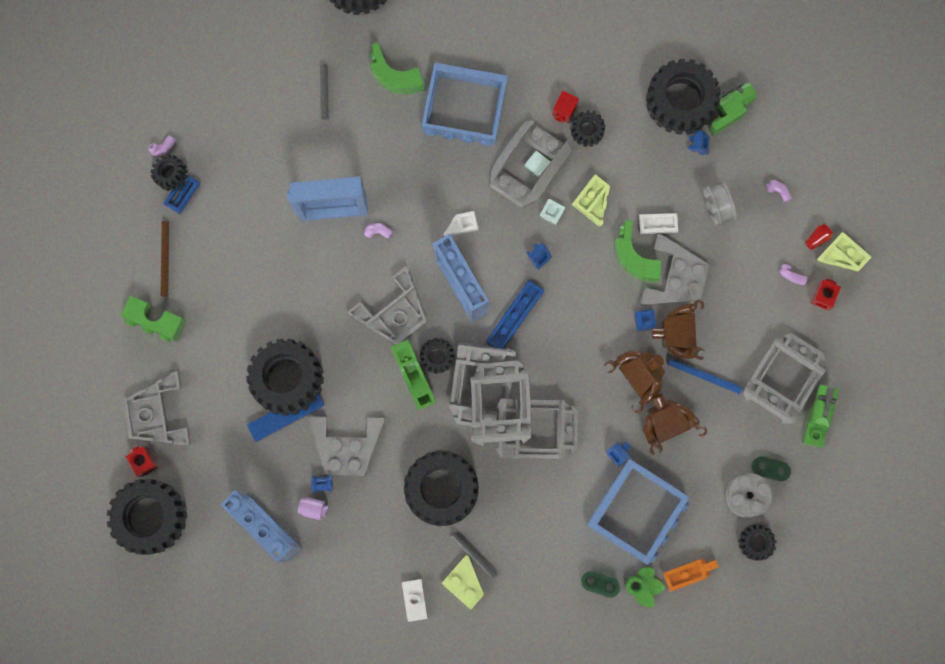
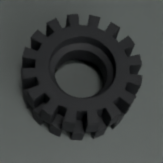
(591, 118)
(161, 168)
(437, 344)
(768, 537)

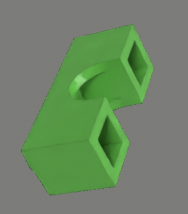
(137, 312)

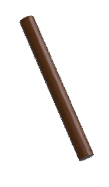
(164, 258)

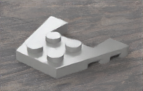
(684, 279)
(398, 318)
(147, 416)
(342, 454)

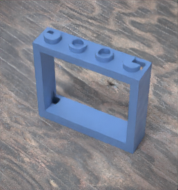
(471, 76)
(328, 198)
(460, 278)
(670, 523)
(260, 526)

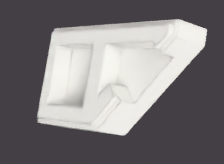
(462, 224)

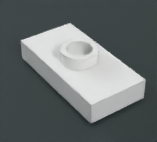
(658, 223)
(414, 600)

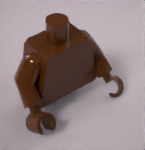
(680, 332)
(643, 373)
(667, 421)

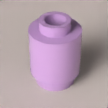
(312, 508)

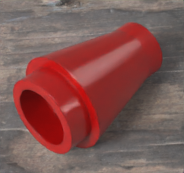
(819, 236)

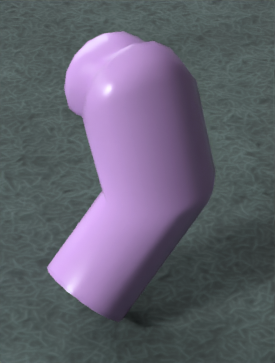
(162, 149)
(780, 188)
(376, 228)
(791, 276)

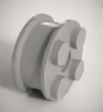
(719, 203)
(759, 493)

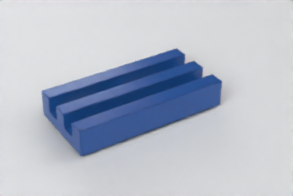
(186, 199)

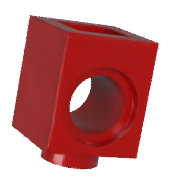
(565, 107)
(820, 300)
(149, 464)

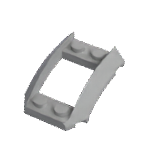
(540, 141)
(474, 356)
(771, 399)
(566, 429)
(500, 430)

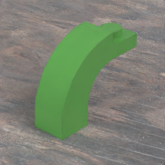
(395, 81)
(631, 262)
(413, 374)

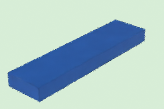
(515, 315)
(272, 423)

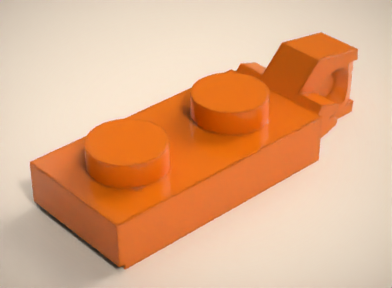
(689, 573)

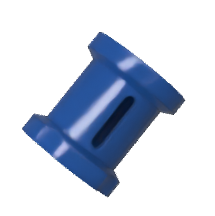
(318, 486)

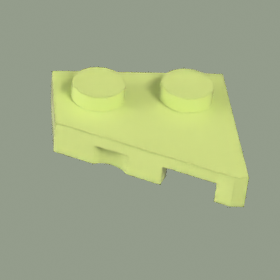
(593, 200)
(845, 254)
(464, 583)

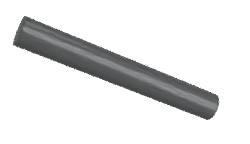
(324, 91)
(474, 556)

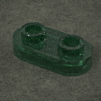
(771, 468)
(599, 584)

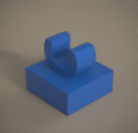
(701, 143)
(539, 255)
(645, 320)
(619, 453)

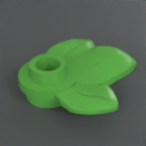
(647, 587)

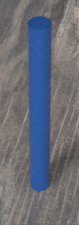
(705, 376)

